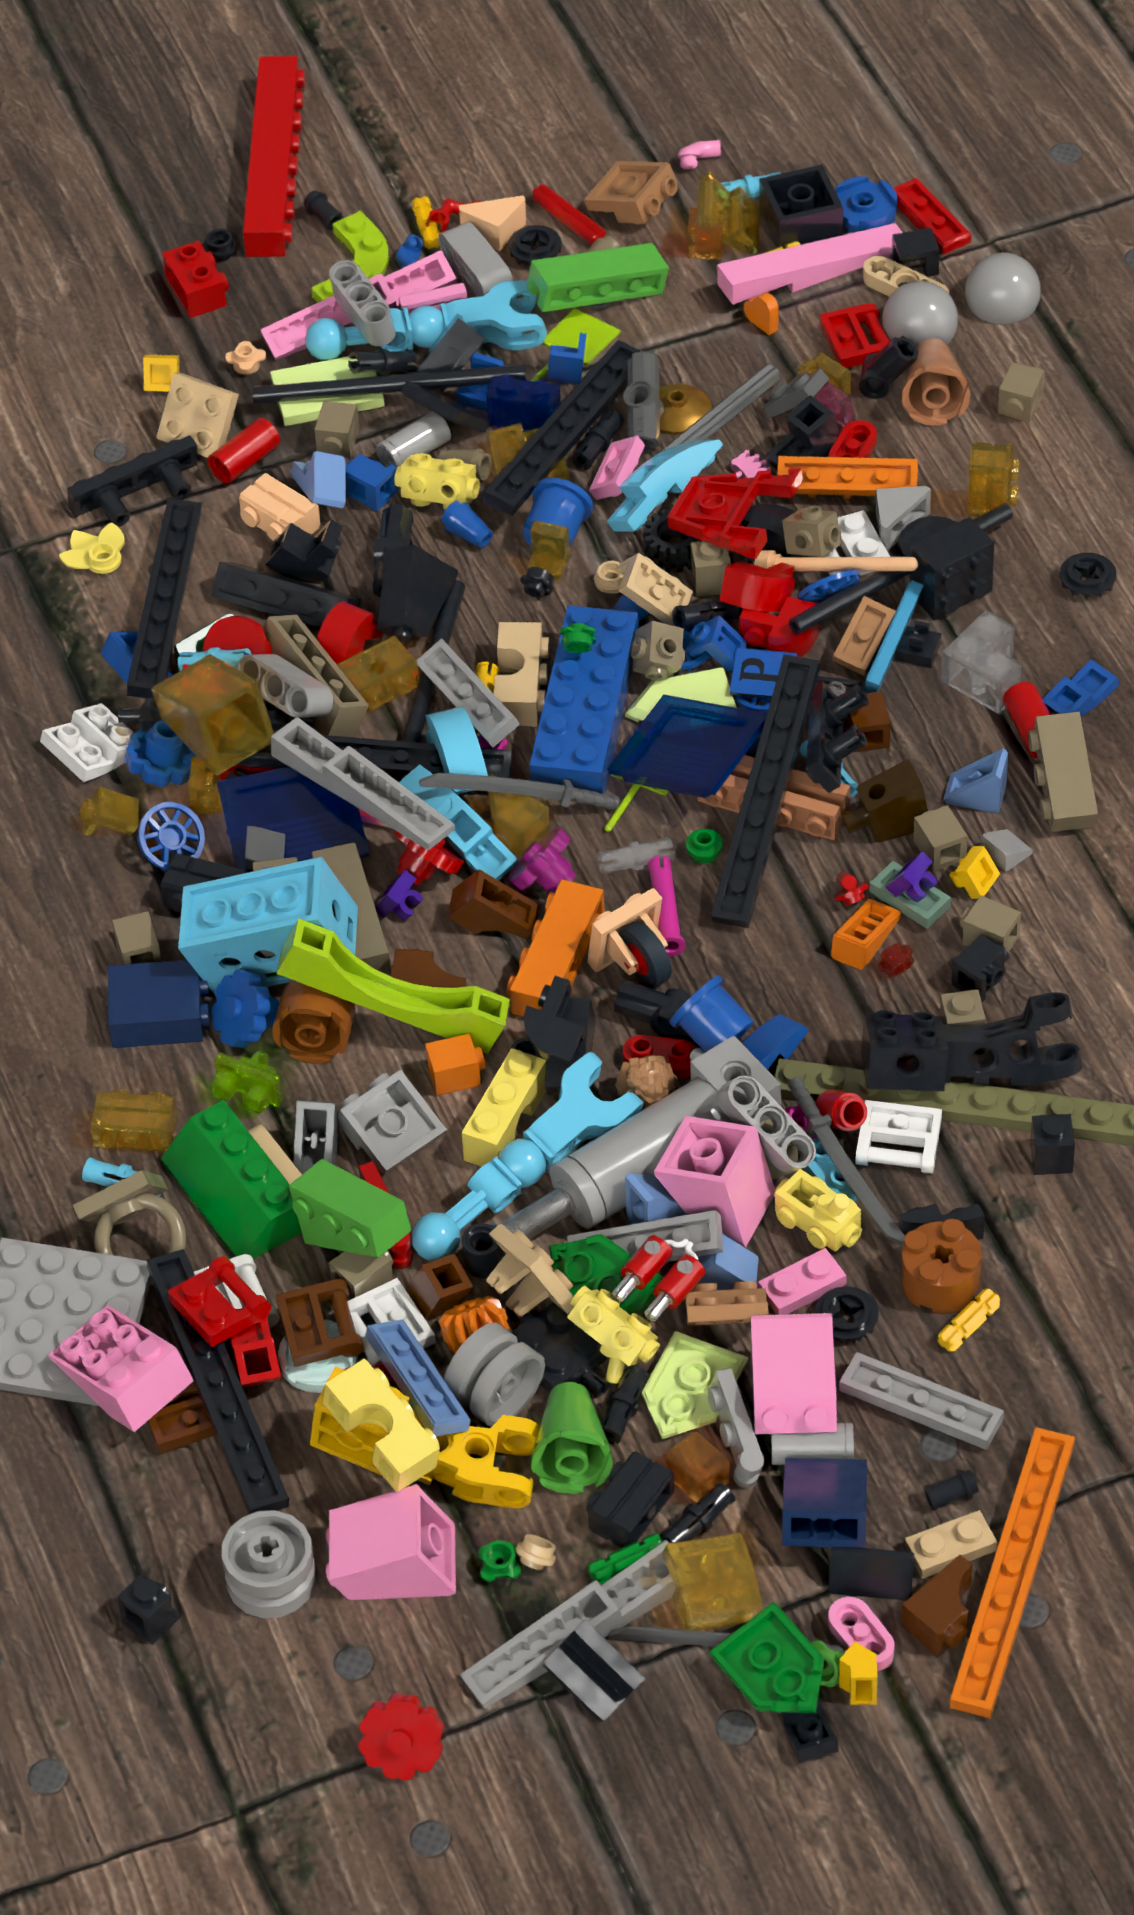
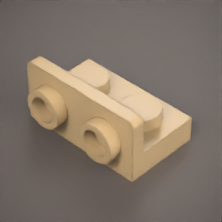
(652, 587)

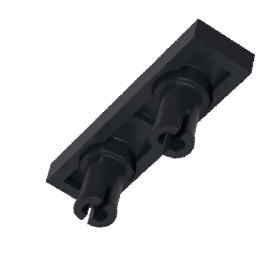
(145, 470)
(826, 738)

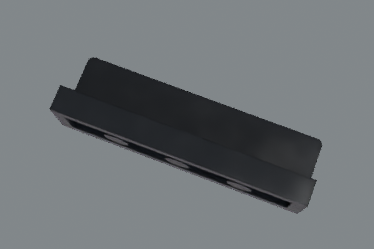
(276, 593)

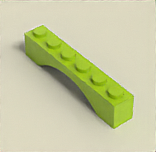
(323, 962)

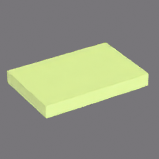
(308, 410)

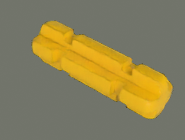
(421, 210)
(968, 1320)

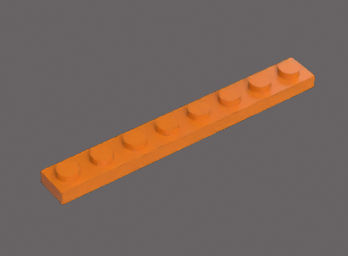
(1012, 1573)

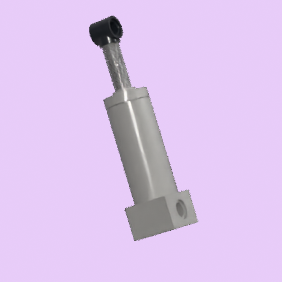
(592, 1179)

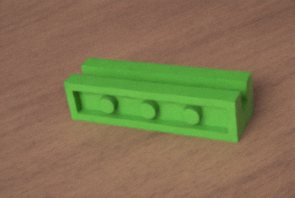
(597, 277)

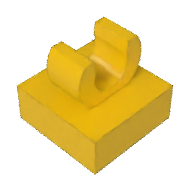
(159, 371)
(975, 872)

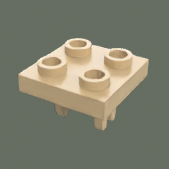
(197, 411)
(534, 1266)

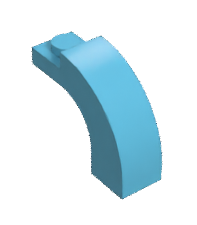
(456, 743)

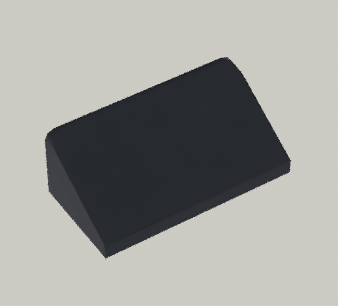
(871, 1573)

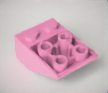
(123, 1367)

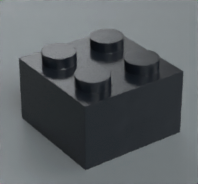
(800, 206)
(953, 567)

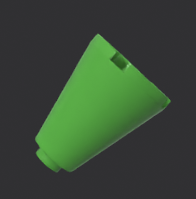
(570, 1442)

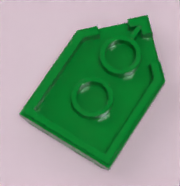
(598, 1265)
(772, 1663)

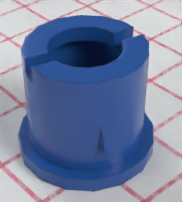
(560, 504)
(712, 1016)

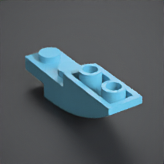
(658, 476)
(472, 835)

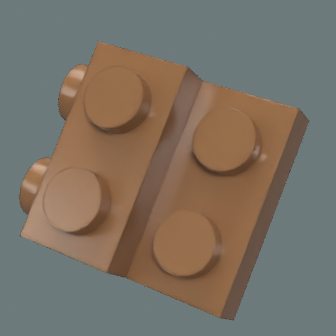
(633, 190)
(714, 1306)

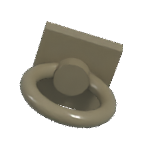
(126, 1201)

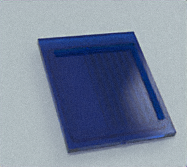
(687, 746)
(289, 805)

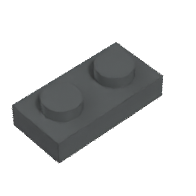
(790, 395)

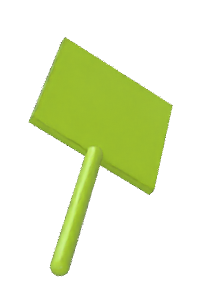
(567, 334)

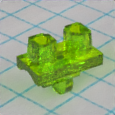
(249, 1077)

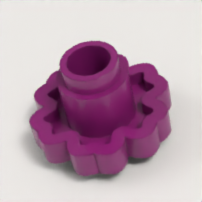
(544, 863)

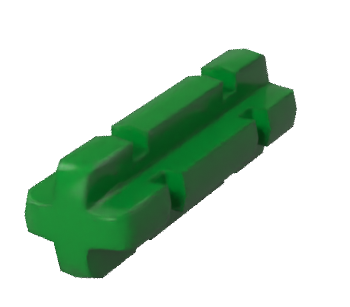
(621, 1559)

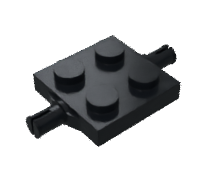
(566, 1348)

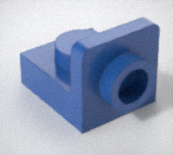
(476, 395)
(718, 640)

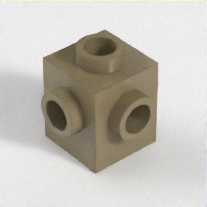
(812, 532)
(657, 650)

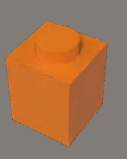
(454, 1064)

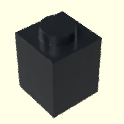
(1052, 1144)

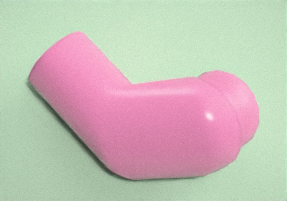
(701, 149)

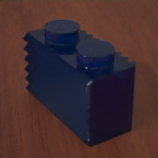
(521, 401)

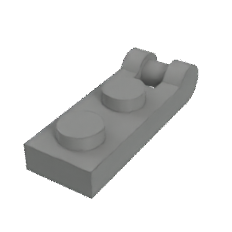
(736, 1428)

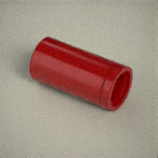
(243, 450)
(1023, 706)

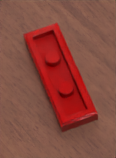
(928, 212)

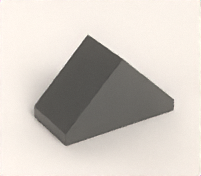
(315, 1133)

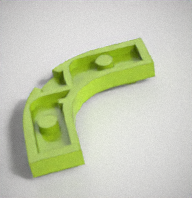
(365, 244)

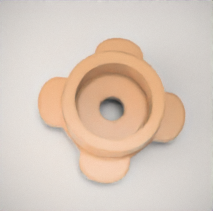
(245, 358)

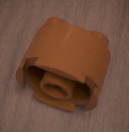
(312, 1023)
(941, 1266)

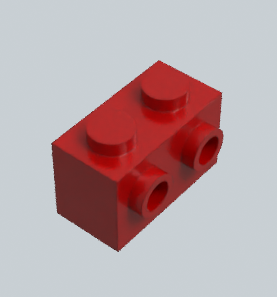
(195, 279)

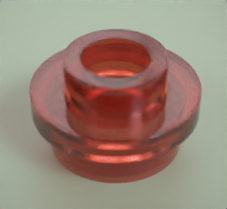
(896, 959)

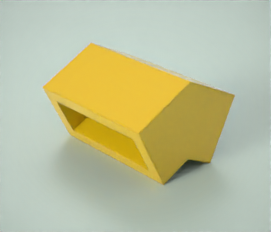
(859, 1674)

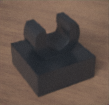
(919, 645)

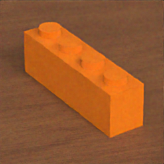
(557, 943)

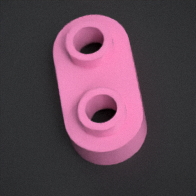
(867, 1630)

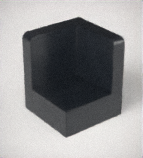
(917, 245)

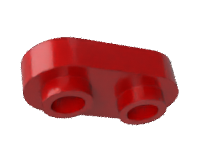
(855, 440)
(663, 1047)

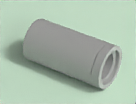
(418, 437)
(814, 1445)

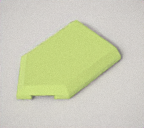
(703, 686)
(681, 1380)

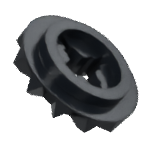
(525, 238)
(1084, 565)
(855, 1303)

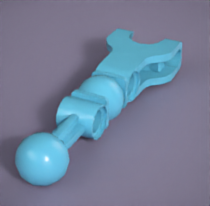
(495, 316)
(524, 1161)

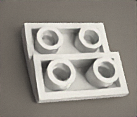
(90, 743)

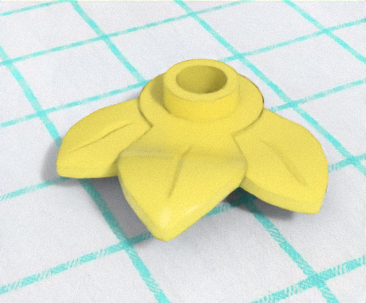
(95, 552)

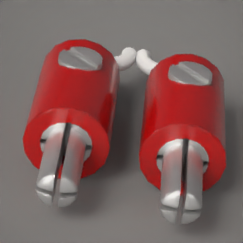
(648, 1262)

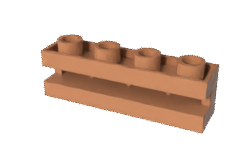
(805, 805)

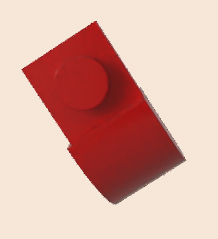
(757, 587)
(346, 631)
(774, 631)
(255, 1355)

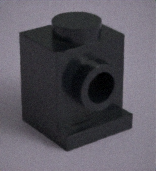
(979, 966)
(151, 1603)

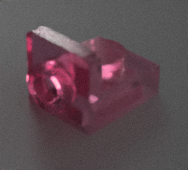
(837, 402)

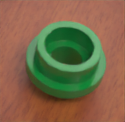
(704, 845)

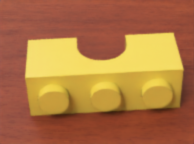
(513, 1091)
(365, 1397)

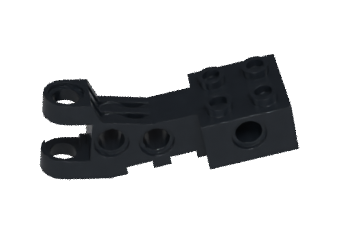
(925, 1053)

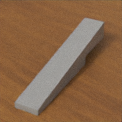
(359, 783)
(603, 1606)

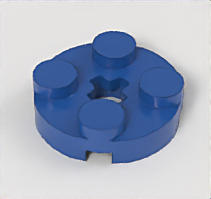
(879, 202)

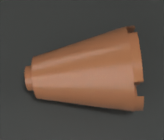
(935, 385)

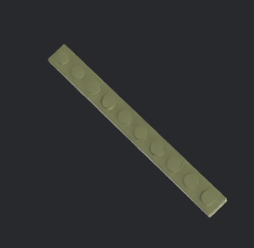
(972, 1102)

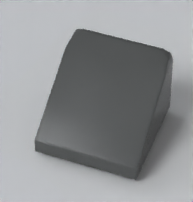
(263, 845)

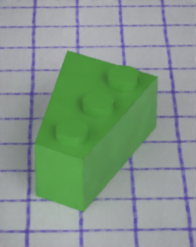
(347, 1212)

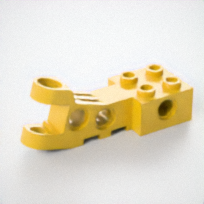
(470, 1477)

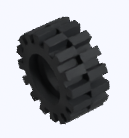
(664, 553)

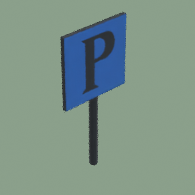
(757, 673)

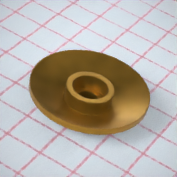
(682, 407)

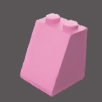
(721, 1170)
(793, 1373)
(392, 1547)

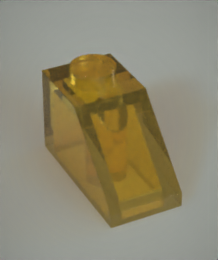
(517, 820)

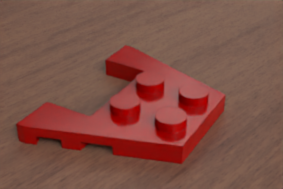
(716, 505)

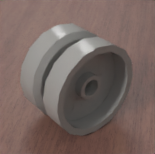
(494, 1373)
(269, 1564)

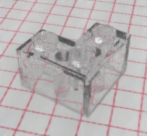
(981, 661)

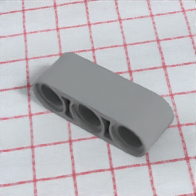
(473, 258)
(362, 303)
(287, 686)
(784, 1131)

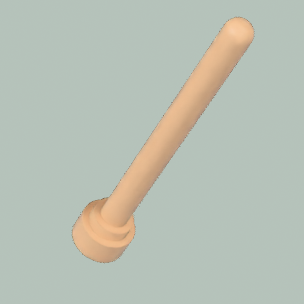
(816, 564)

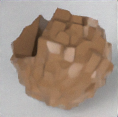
(647, 1078)

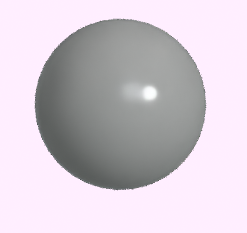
(1002, 289)
(920, 313)

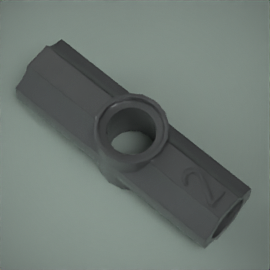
(643, 399)

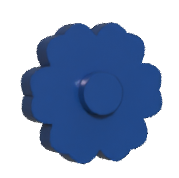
(159, 756)
(243, 1009)

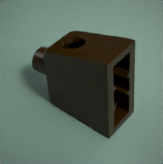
(888, 803)

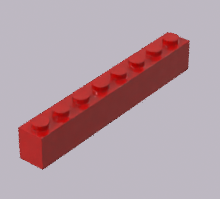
(273, 157)

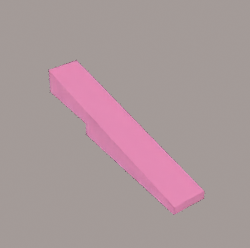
(803, 264)
(424, 275)

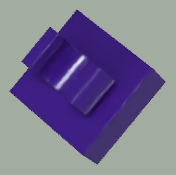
(910, 876)
(396, 895)

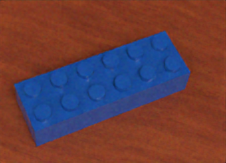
(585, 702)

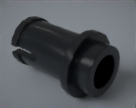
(317, 204)
(951, 1489)

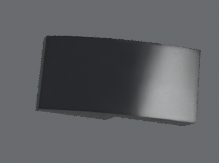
(971, 1217)
(809, 1733)

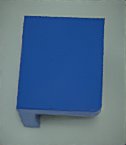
(567, 362)

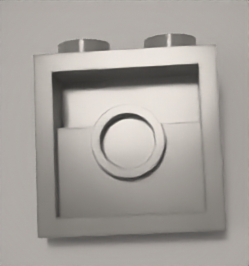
(389, 1121)

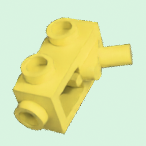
(425, 480)
(819, 1211)
(621, 1335)

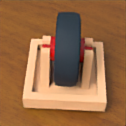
(632, 940)

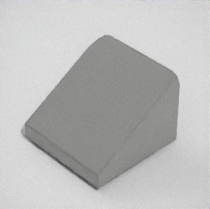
(1005, 848)

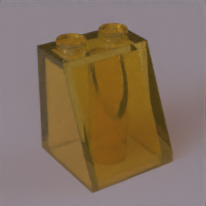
(215, 712)

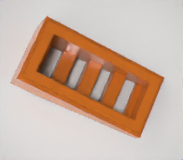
(861, 936)

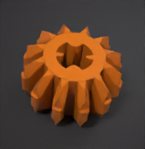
(468, 1317)

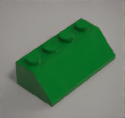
(232, 1182)

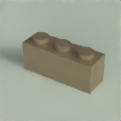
(1063, 772)

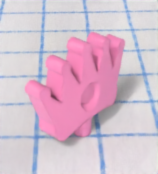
(748, 466)

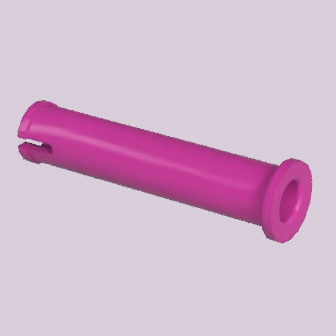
(668, 921)

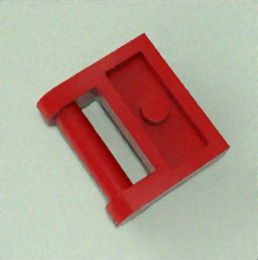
(847, 337)
(210, 1311)

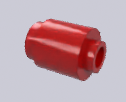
(844, 1108)

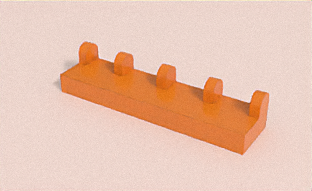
(850, 475)

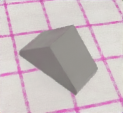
(898, 508)

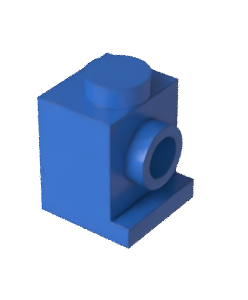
(370, 482)

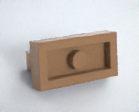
(863, 635)

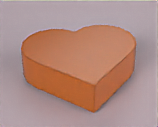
(763, 312)

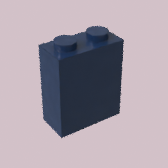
(156, 1004)
(824, 1502)

